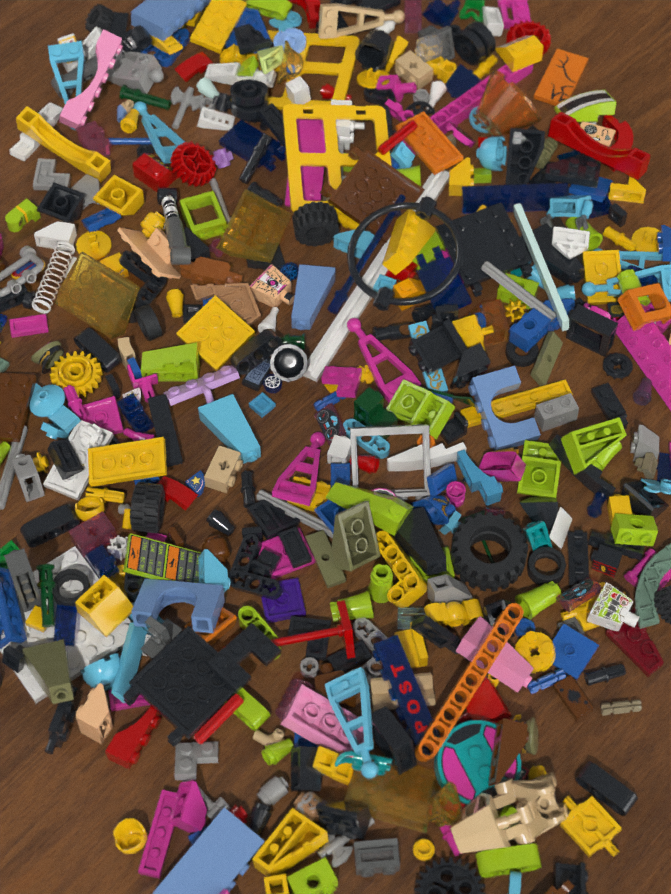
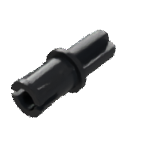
(247, 488)
(604, 674)

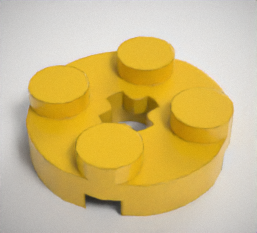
(545, 647)

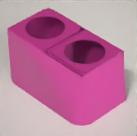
(495, 460)

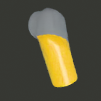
(125, 509)

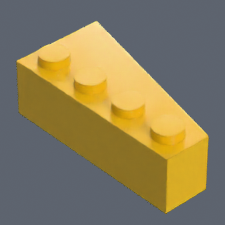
(406, 241)

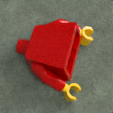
(487, 704)

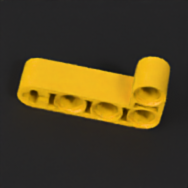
(398, 565)

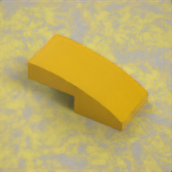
(325, 763)

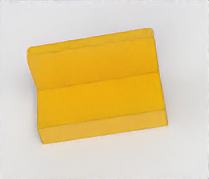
(413, 647)

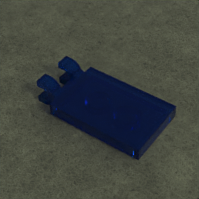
(244, 137)
(434, 273)

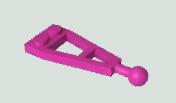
(389, 389)
(297, 492)

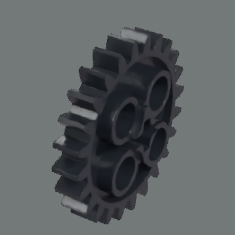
(460, 878)

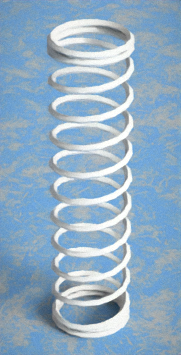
(42, 301)

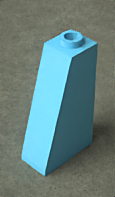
(231, 427)

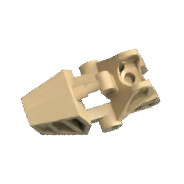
(536, 813)

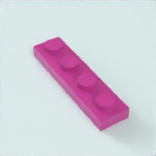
(159, 837)

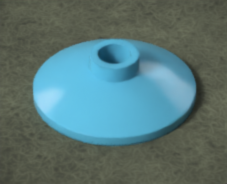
(47, 400)

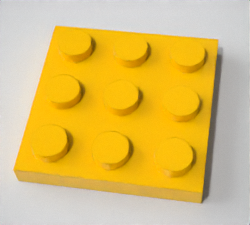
(216, 332)

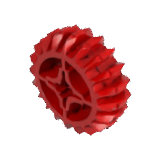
(528, 29)
(196, 167)

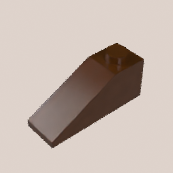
(508, 743)

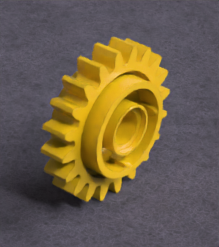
(88, 373)

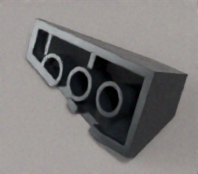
(523, 154)

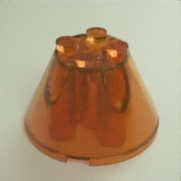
(504, 107)

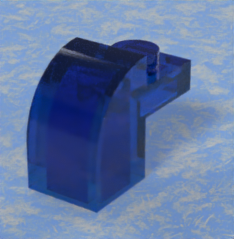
(441, 14)
(102, 562)

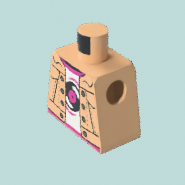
(272, 288)

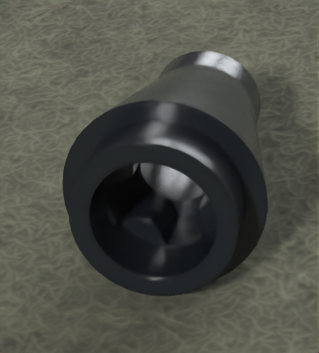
(422, 312)
(220, 522)
(259, 818)

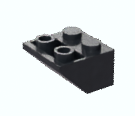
(471, 364)
(344, 818)

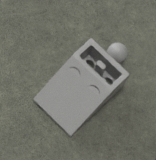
(136, 71)

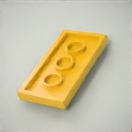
(217, 24)
(127, 461)

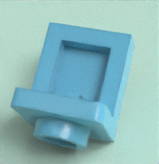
(402, 155)
(53, 431)

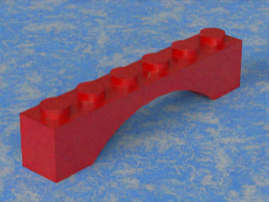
(568, 131)
(127, 744)

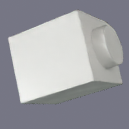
(298, 91)
(339, 450)

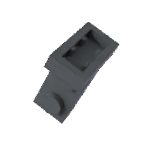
(445, 36)
(160, 637)

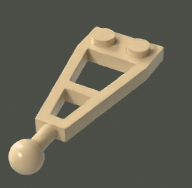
(329, 18)

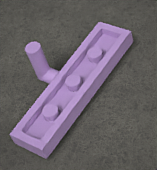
(202, 385)

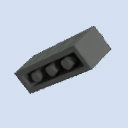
(23, 579)

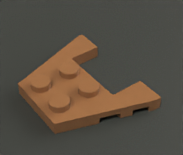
(235, 295)

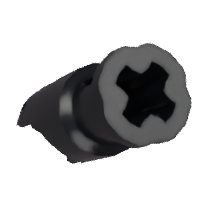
(265, 194)
(390, 332)

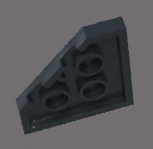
(575, 170)

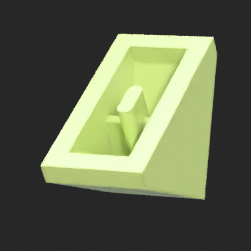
(270, 58)

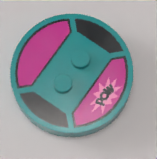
(467, 760)

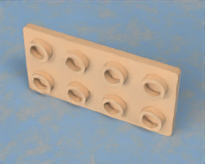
(153, 251)

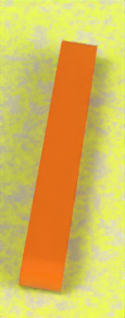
(465, 690)

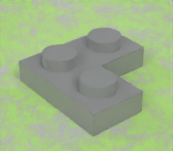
(46, 175)
(191, 754)

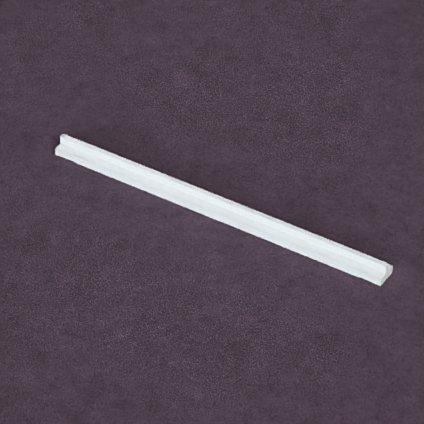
(358, 299)

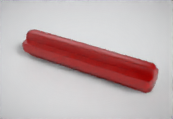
(397, 137)
(218, 719)

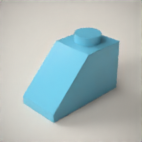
(342, 240)
(212, 571)

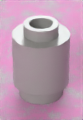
(273, 791)

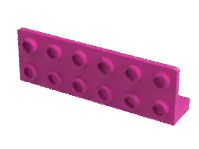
(310, 140)
(650, 352)

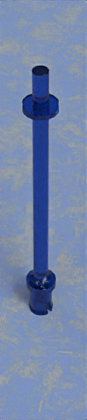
(341, 295)

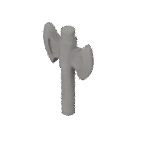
(186, 99)
(336, 848)

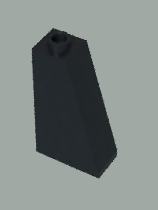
(559, 266)
(421, 543)

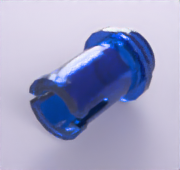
(595, 509)

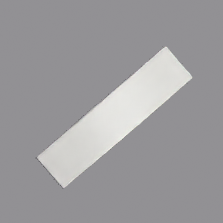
(227, 73)
(27, 145)
(413, 458)

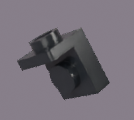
(454, 428)
(265, 564)

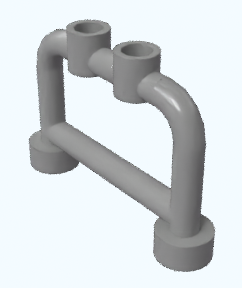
(27, 254)

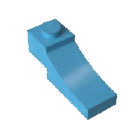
(478, 480)

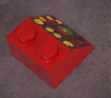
(153, 171)

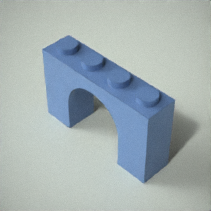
(501, 434)
(160, 593)

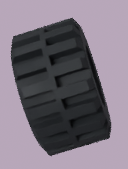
(315, 224)
(147, 507)

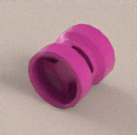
(456, 493)

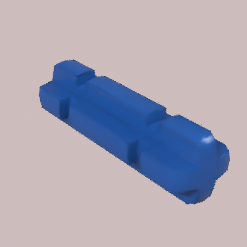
(331, 398)
(546, 681)

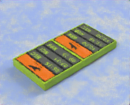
(160, 560)

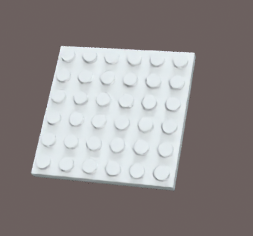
(88, 644)

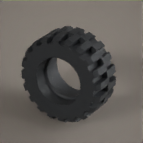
(493, 529)

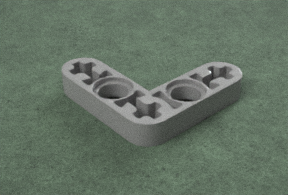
(361, 635)

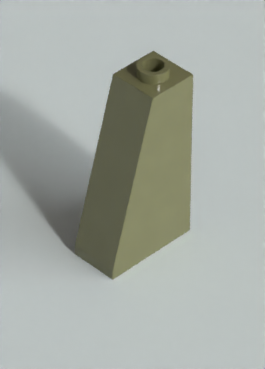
(51, 669)

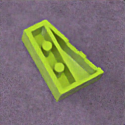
(172, 363)
(591, 442)

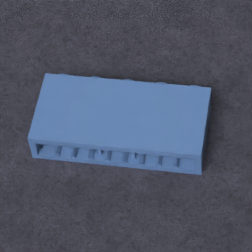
(164, 17)
(214, 858)

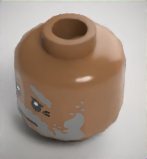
(306, 805)

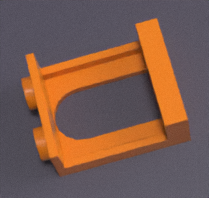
(634, 311)

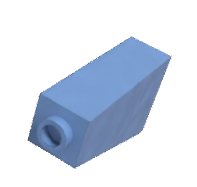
(310, 294)

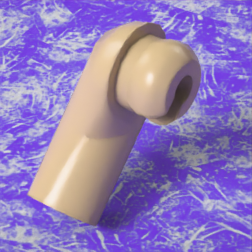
(276, 736)

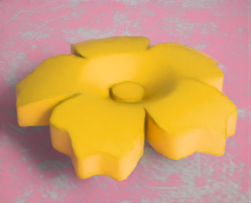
(366, 375)

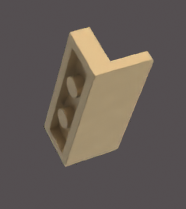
(380, 696)

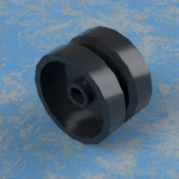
(474, 43)
(248, 98)

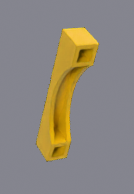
(85, 160)

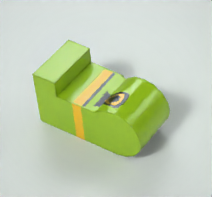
(22, 215)

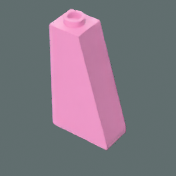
(509, 665)

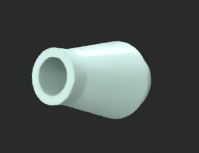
(207, 88)

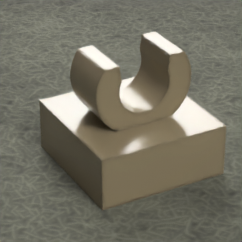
(647, 465)

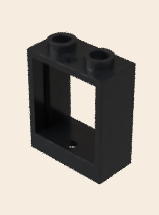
(588, 338)
(393, 740)

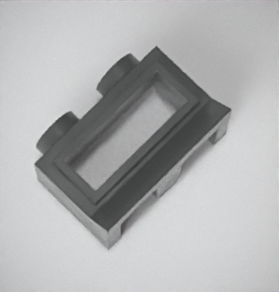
(376, 857)

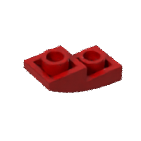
(192, 65)
(177, 492)

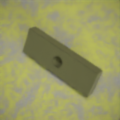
(546, 358)
(321, 550)

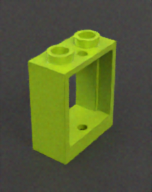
(202, 230)

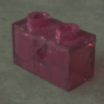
(413, 16)
(93, 138)
(92, 533)

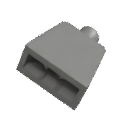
(24, 469)

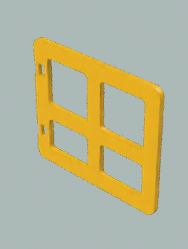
(342, 70)
(332, 158)

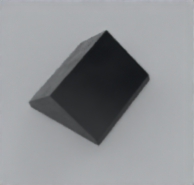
(62, 203)
(642, 501)

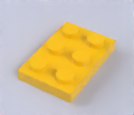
(598, 268)

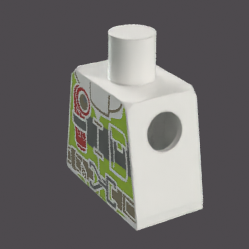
(612, 609)

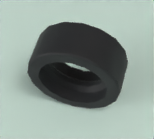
(148, 322)
(549, 553)
(67, 575)

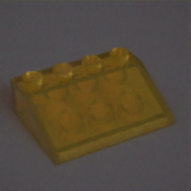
(254, 228)
(98, 296)
(396, 797)

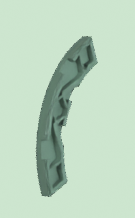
(648, 586)

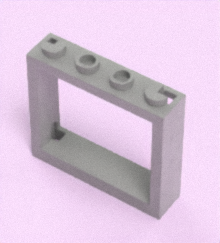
(423, 429)

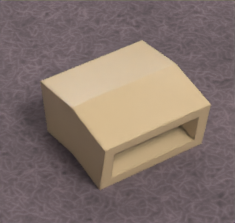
(125, 350)

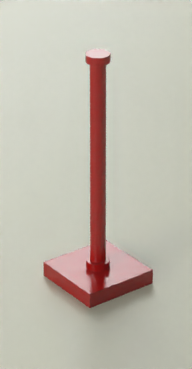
(343, 629)

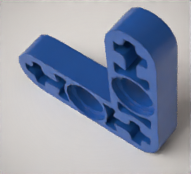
(165, 59)

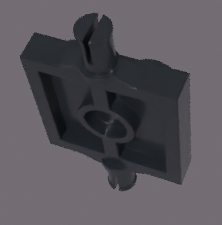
(60, 724)

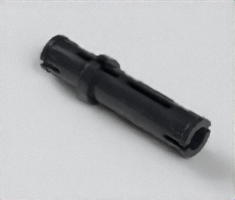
(258, 153)

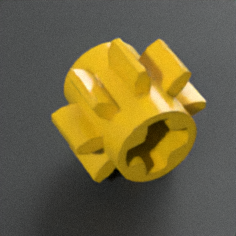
(513, 306)

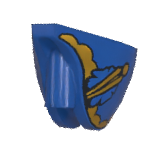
(436, 507)

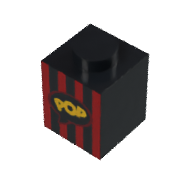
(606, 560)

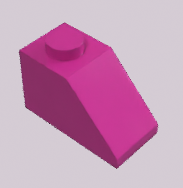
(189, 808)

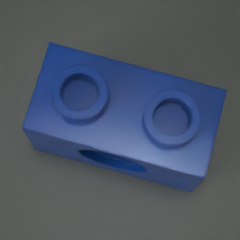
(529, 330)

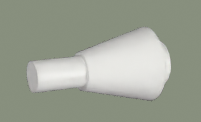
(437, 90)
(270, 321)

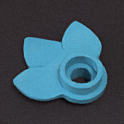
(292, 20)
(655, 486)

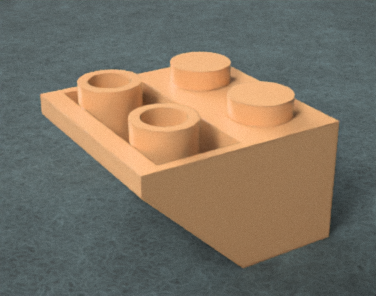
(94, 716)

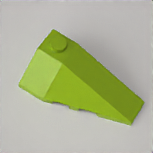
(386, 510)

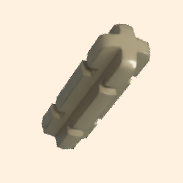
(621, 707)

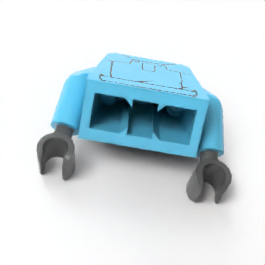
(570, 206)

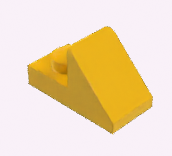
(631, 192)

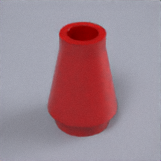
(367, 463)

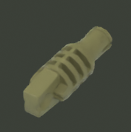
(550, 146)

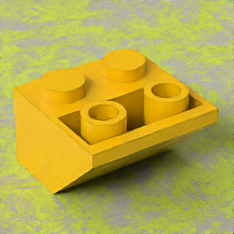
(104, 606)

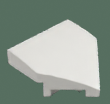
(570, 241)

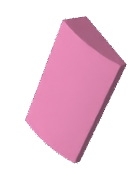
(315, 720)

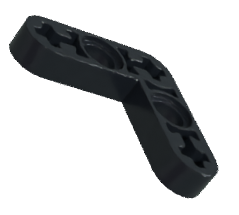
(132, 263)
(245, 572)

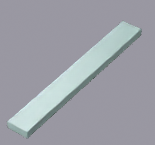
(541, 267)

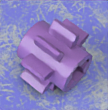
(222, 158)

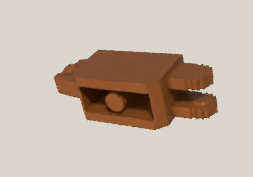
(210, 271)

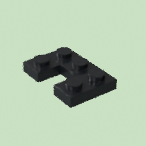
(226, 662)

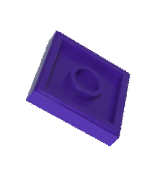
(287, 605)

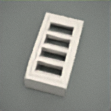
(493, 20)
(206, 121)

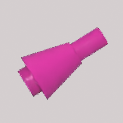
(137, 436)

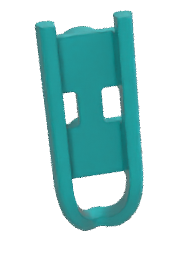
(357, 762)

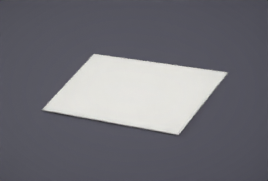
(560, 527)

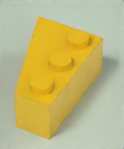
(289, 844)

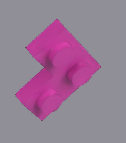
(345, 377)

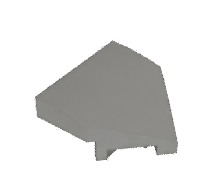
(90, 187)

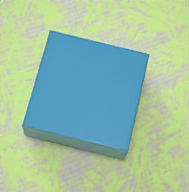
(262, 405)

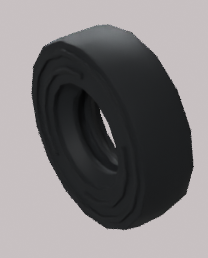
(521, 361)

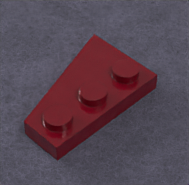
(637, 647)

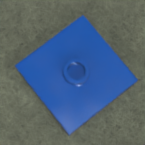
(597, 194)
(572, 651)

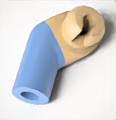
(123, 109)

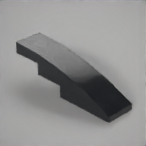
(589, 476)

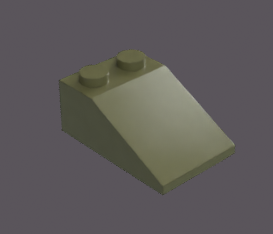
(354, 538)

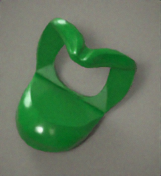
(472, 4)

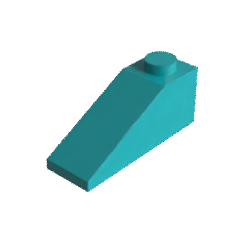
(537, 535)

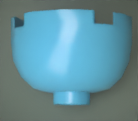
(492, 153)
(102, 672)

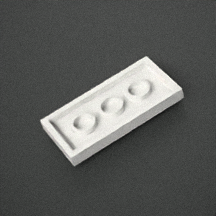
(75, 485)

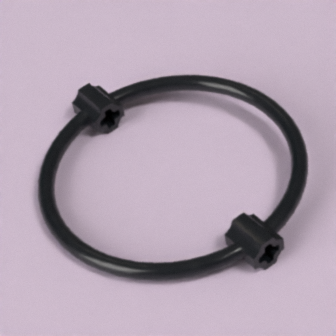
(385, 296)

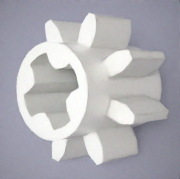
(91, 436)
(115, 546)

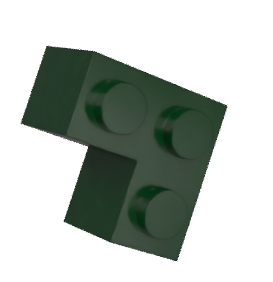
(370, 410)

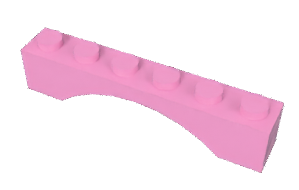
(76, 109)

